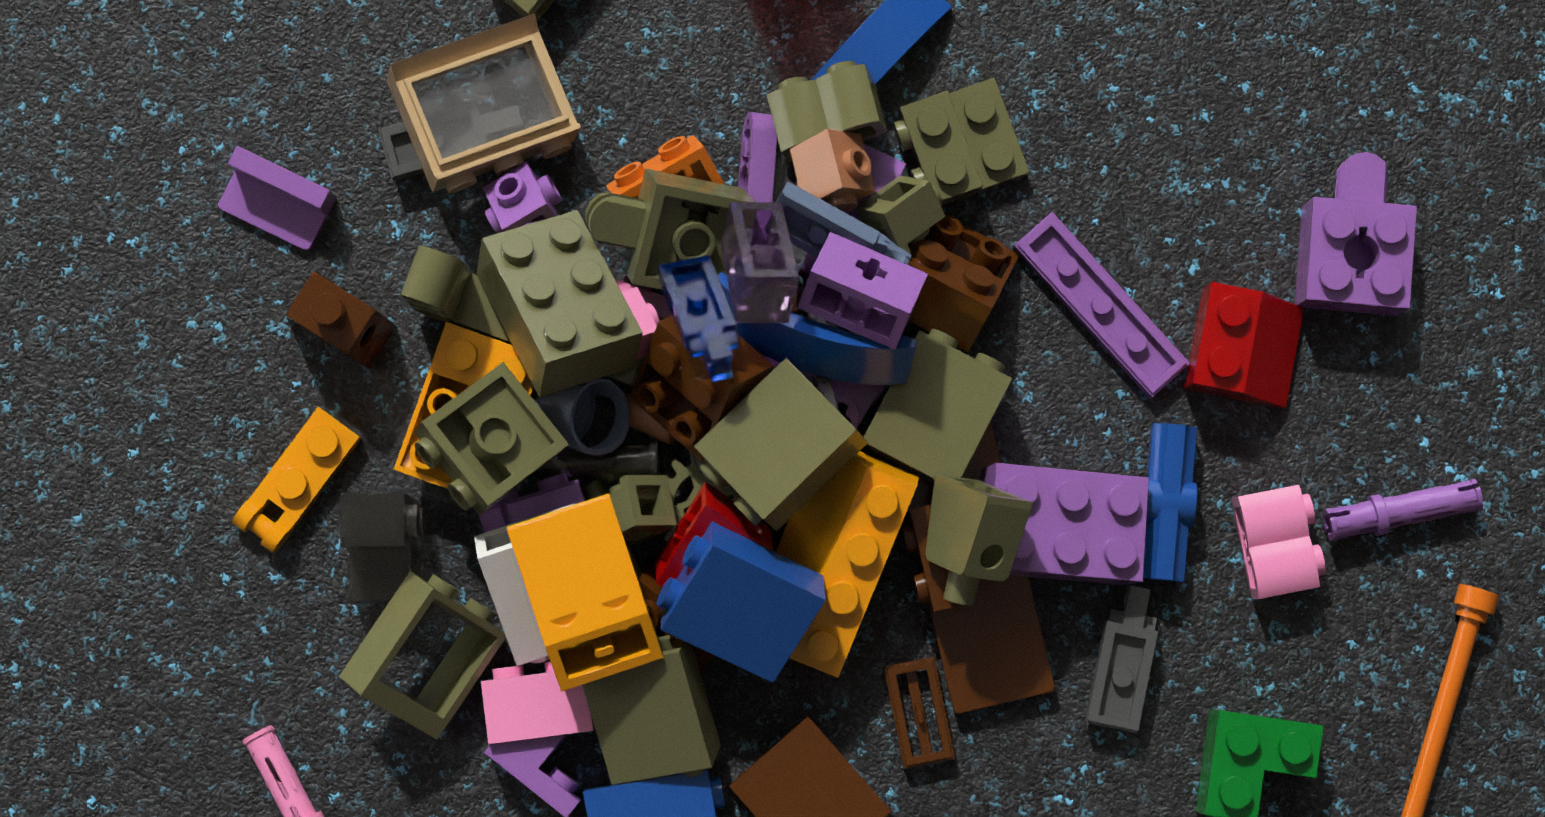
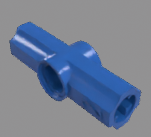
(1170, 500)

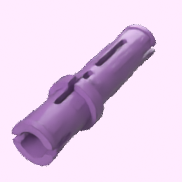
(1389, 512)

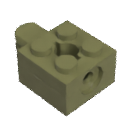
(666, 224)

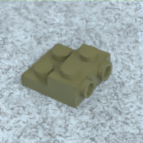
(961, 141)
(488, 440)

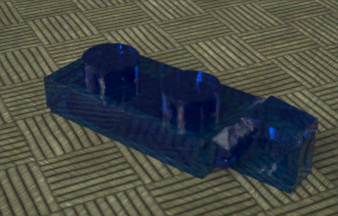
(701, 313)

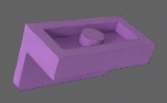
(276, 199)

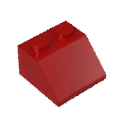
(1244, 345)

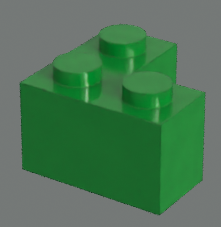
(1240, 750)

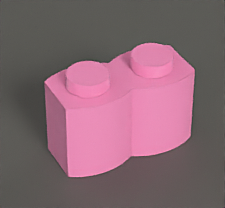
(1278, 542)

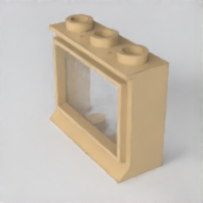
(483, 104)

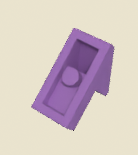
(525, 763)

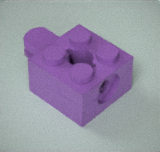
(1356, 246)

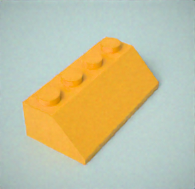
(847, 539)

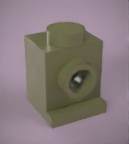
(903, 210)
(643, 506)

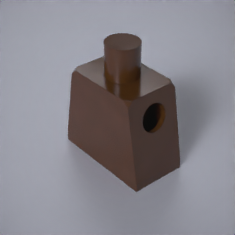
(340, 319)

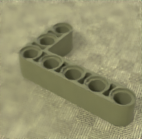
(450, 293)

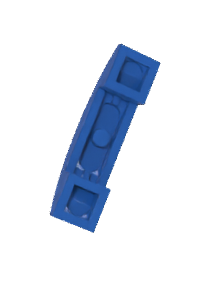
(889, 35)
(828, 350)

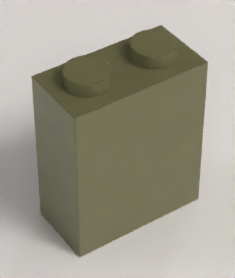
(940, 411)
(779, 446)
(655, 717)

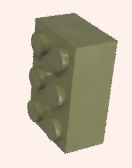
(558, 303)

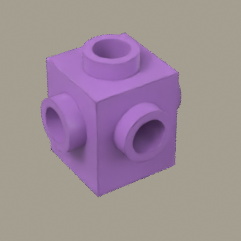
(520, 198)

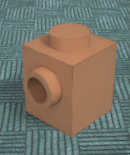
(834, 168)

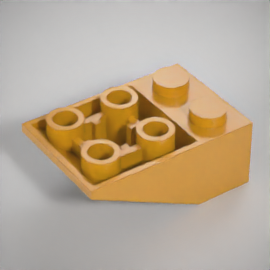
(456, 365)
(584, 592)

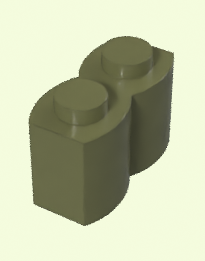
(837, 101)

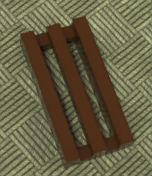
(910, 669)

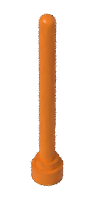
(1473, 608)

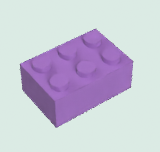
(1078, 524)

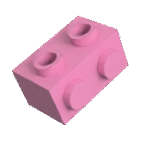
(532, 706)

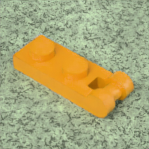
(297, 478)

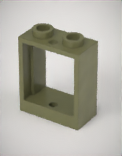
(454, 675)

